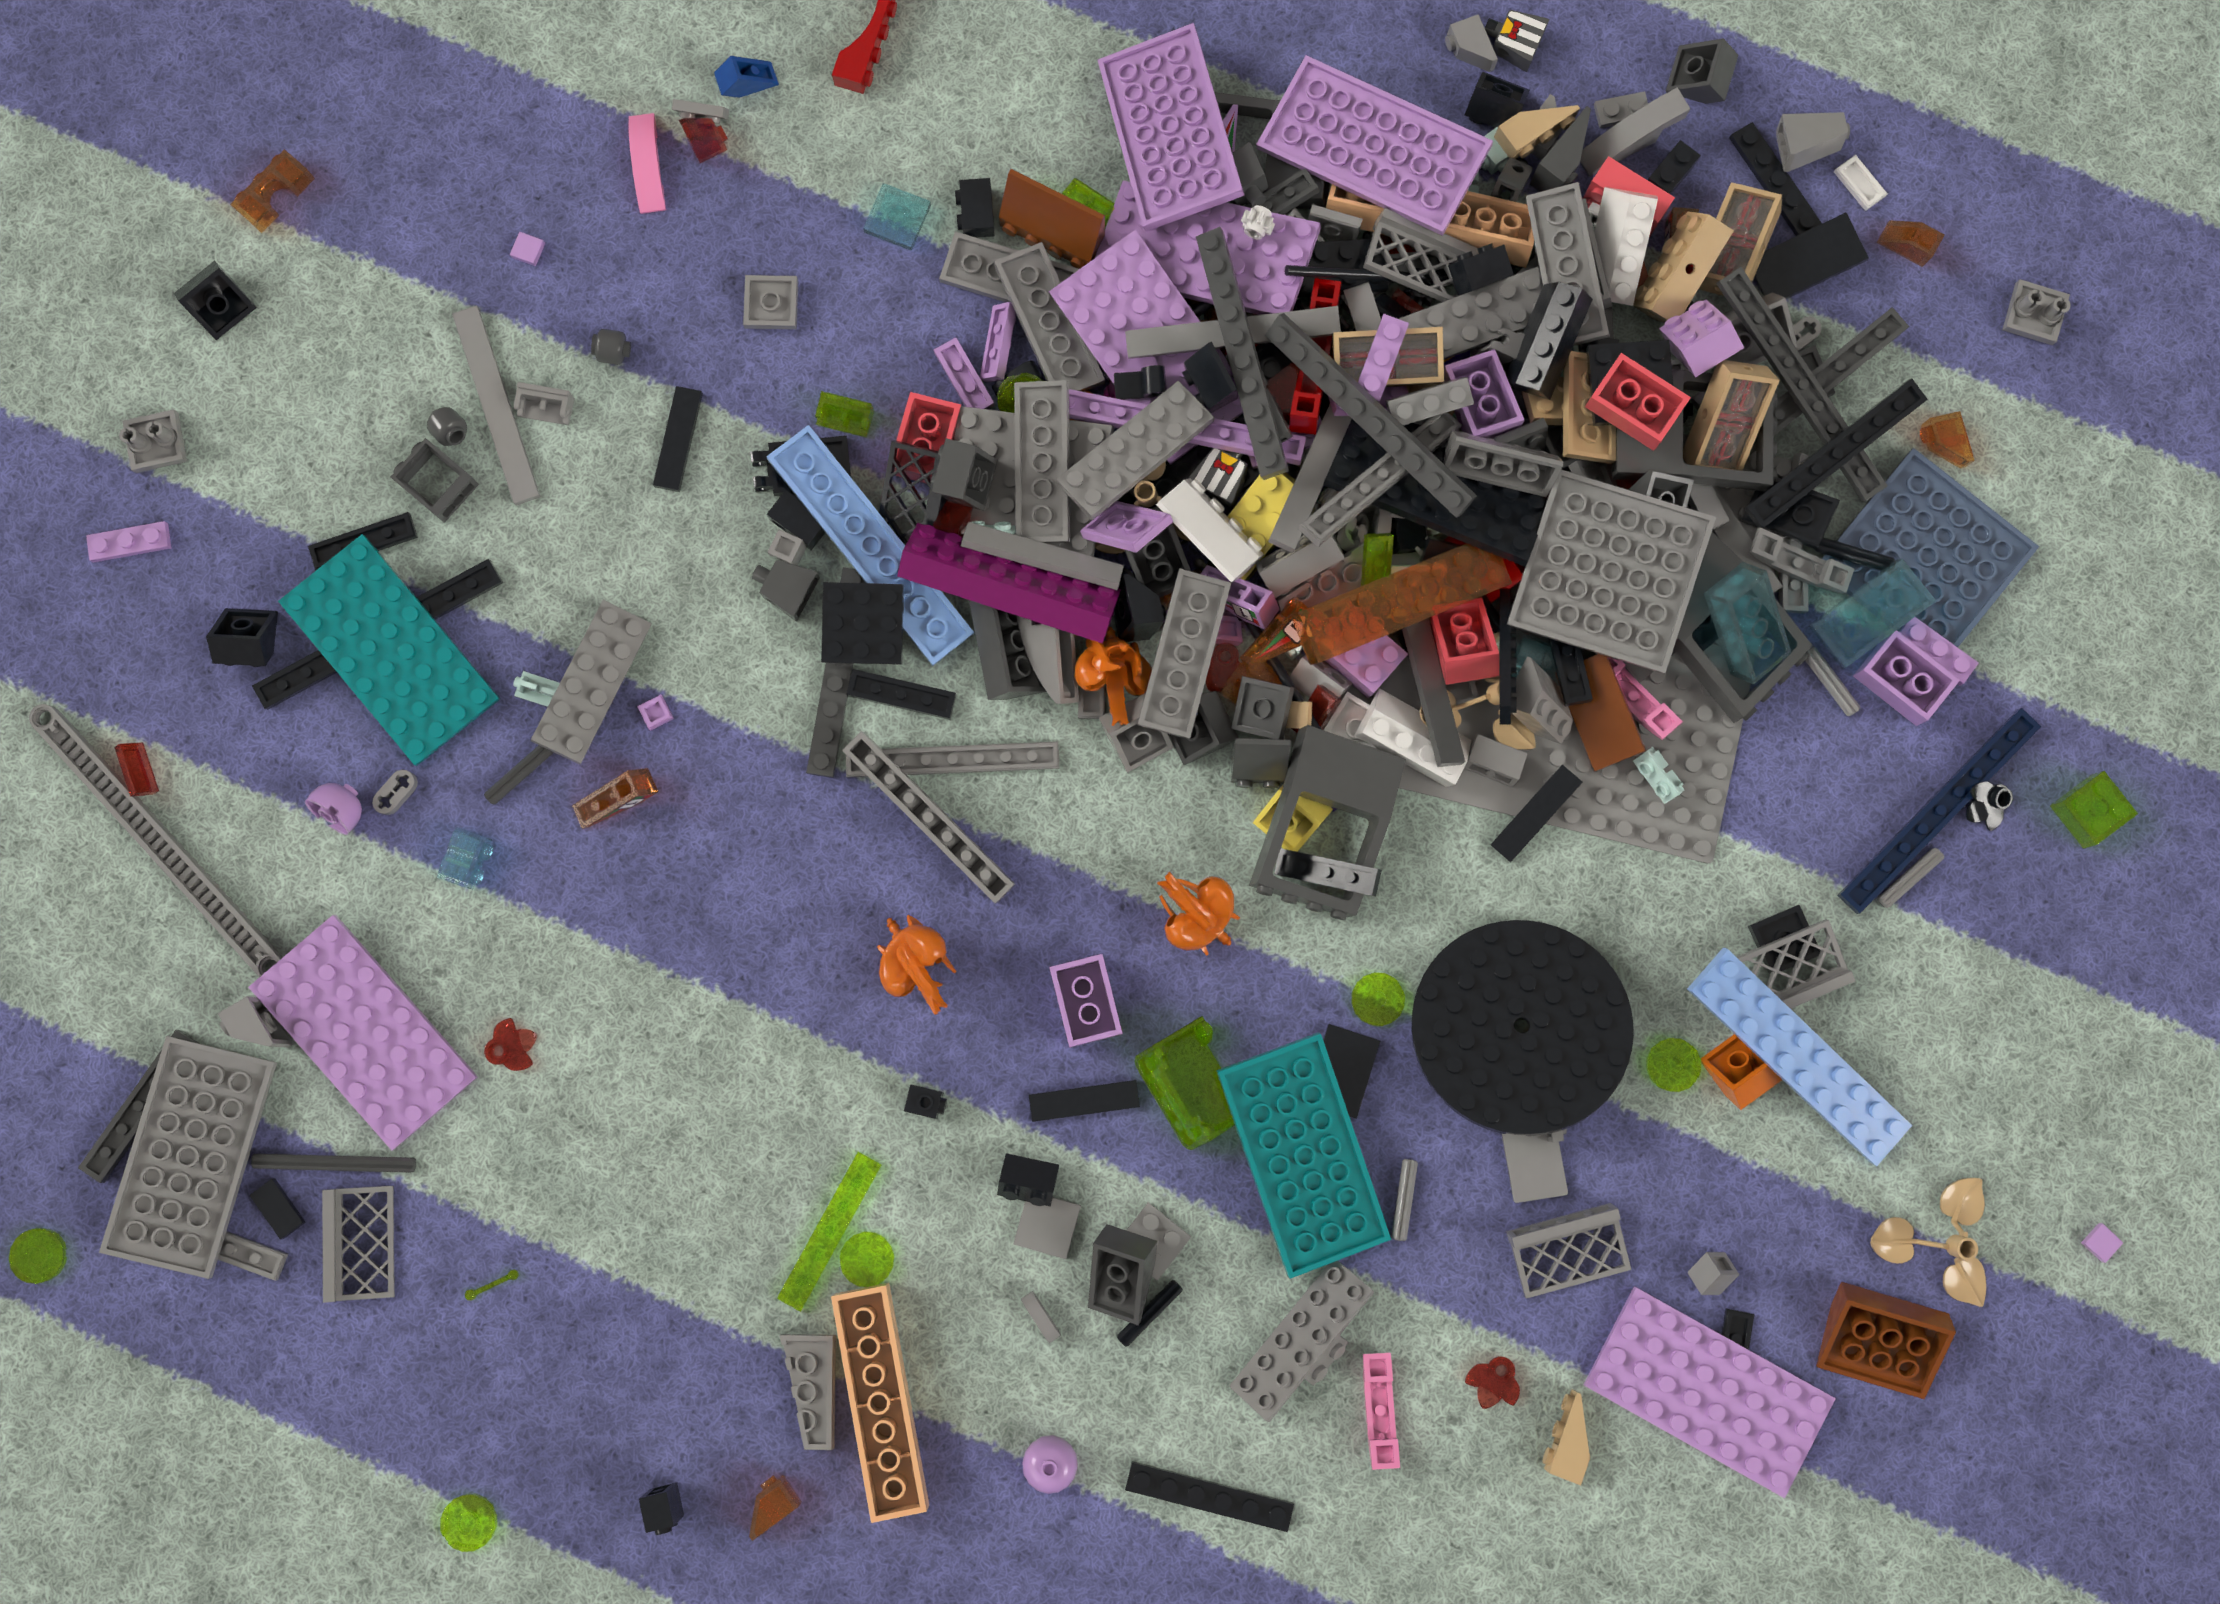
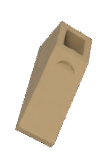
(1529, 128)
(1570, 1449)

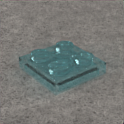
(897, 216)

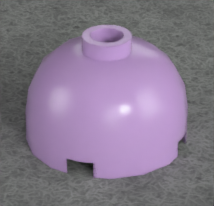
(336, 805)
(1050, 1464)

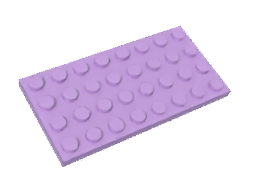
(1170, 127)
(1374, 145)
(1256, 263)
(1124, 293)
(363, 1032)
(1709, 1392)

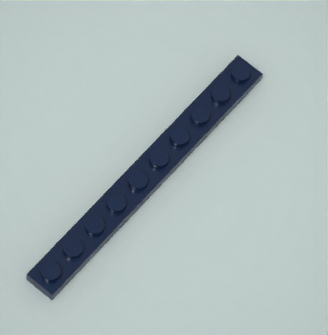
(1938, 811)

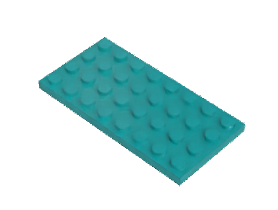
(389, 650)
(1304, 1155)

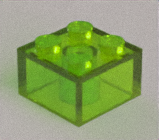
(2093, 809)

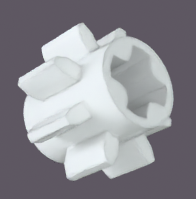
(1257, 222)

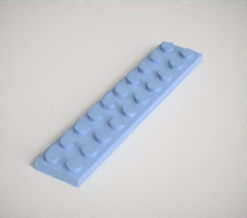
(866, 540)
(1799, 1056)

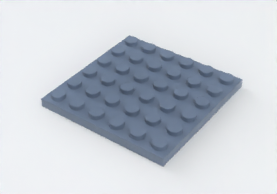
(1945, 537)

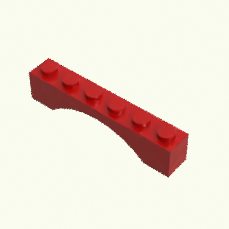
(856, 61)
(1307, 394)

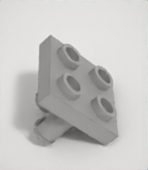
(2036, 312)
(154, 441)

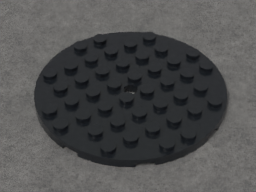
(1513, 1079)

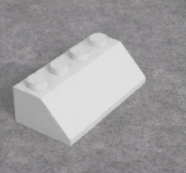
(1622, 239)
(1211, 529)
(1401, 732)

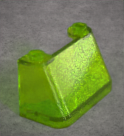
(1186, 1084)

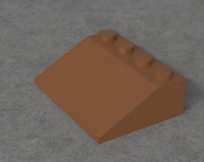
(1050, 218)
(1884, 1340)

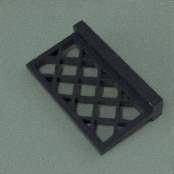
(935, 502)

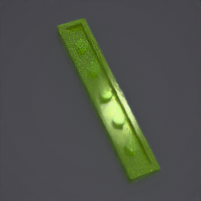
(829, 1231)

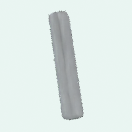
(1831, 682)
(1910, 877)
(1404, 1200)

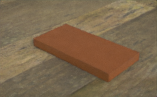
(1606, 721)

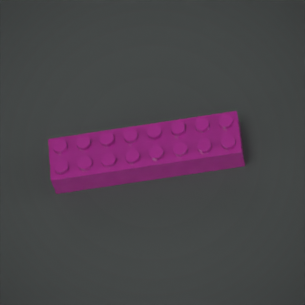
(1013, 587)

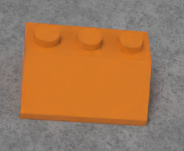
(1739, 1072)

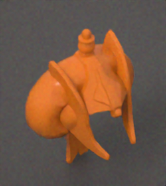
(1118, 667)
(1204, 916)
(905, 961)

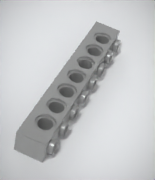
(929, 817)

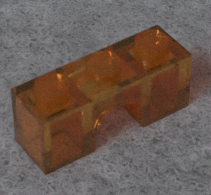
(281, 173)

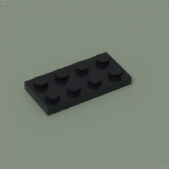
(1342, 255)

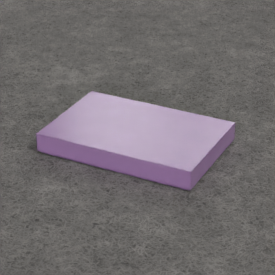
(1126, 526)

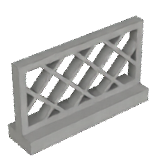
(1425, 242)
(1816, 984)
(1563, 1227)
(333, 1243)

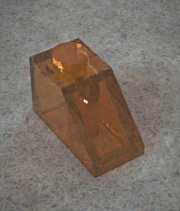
(1911, 240)
(1948, 439)
(772, 1504)

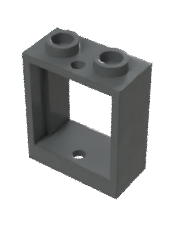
(454, 495)

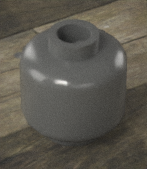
(610, 346)
(447, 426)

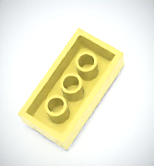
(1260, 511)

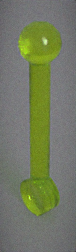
(471, 1293)

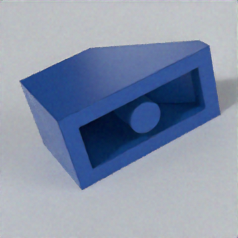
(744, 76)

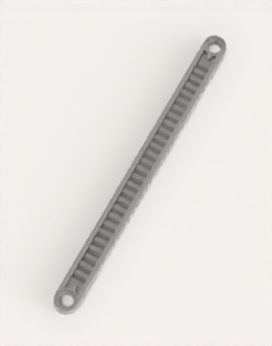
(155, 839)

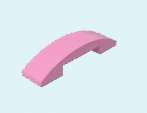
(646, 163)
(1643, 706)
(1380, 1411)

